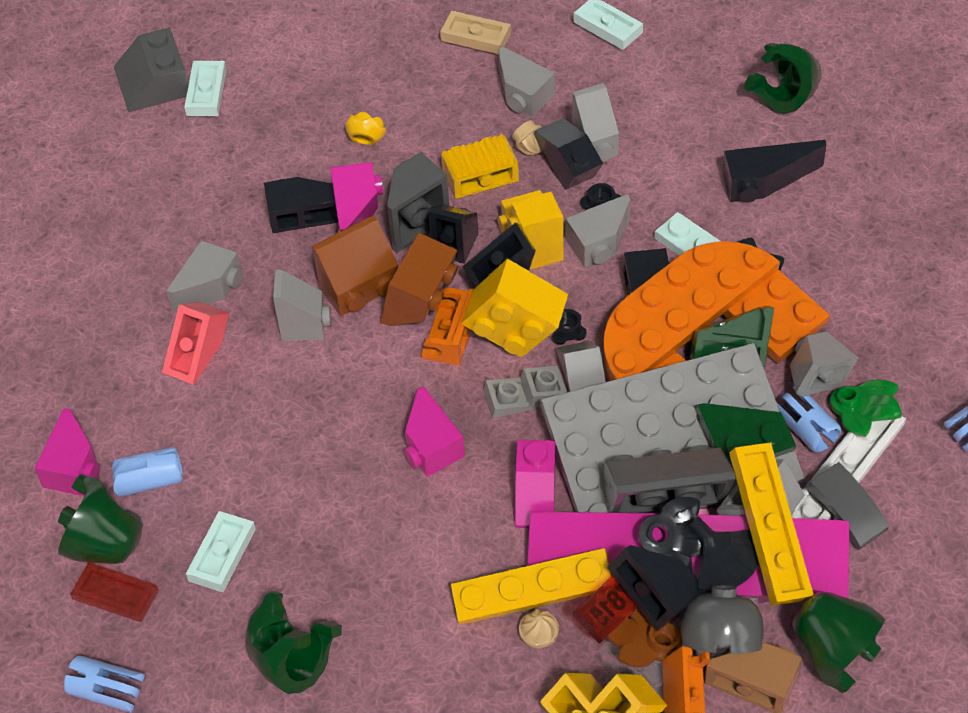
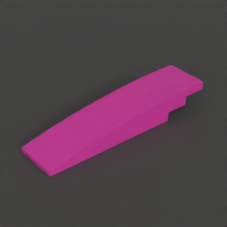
(572, 533)

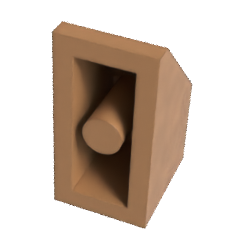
(757, 677)

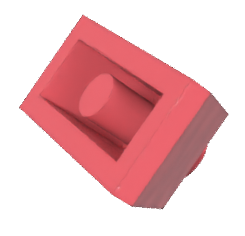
(194, 340)

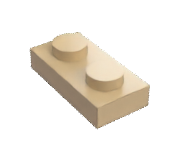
(475, 32)

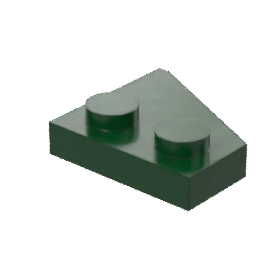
(735, 332)
(740, 427)

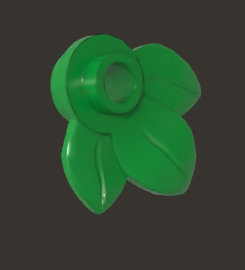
(865, 404)

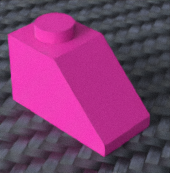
(355, 193)
(431, 436)
(66, 456)
(534, 479)

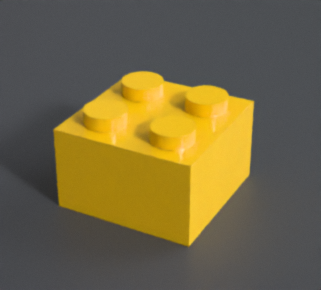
(514, 308)

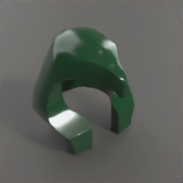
(798, 77)
(99, 527)
(836, 634)
(283, 653)

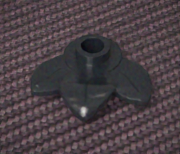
(674, 520)

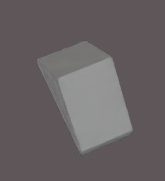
(581, 365)

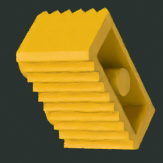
(480, 166)

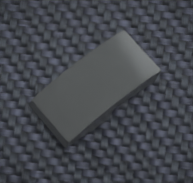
(850, 503)

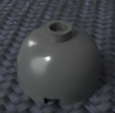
(722, 621)

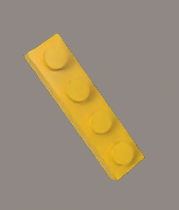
(771, 524)
(530, 586)

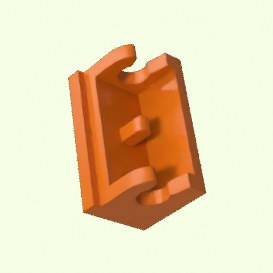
(447, 335)
(684, 681)

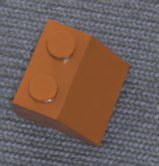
(354, 266)
(419, 282)

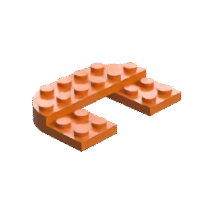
(693, 294)

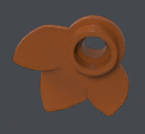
(640, 641)

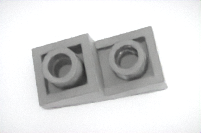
(523, 393)

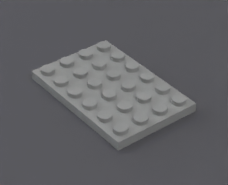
(650, 415)

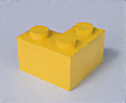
(540, 221)
(585, 695)

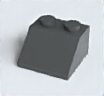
(151, 71)
(413, 190)

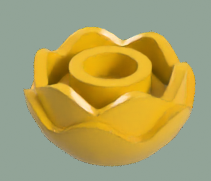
(365, 129)

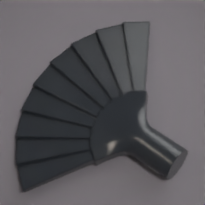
(726, 556)

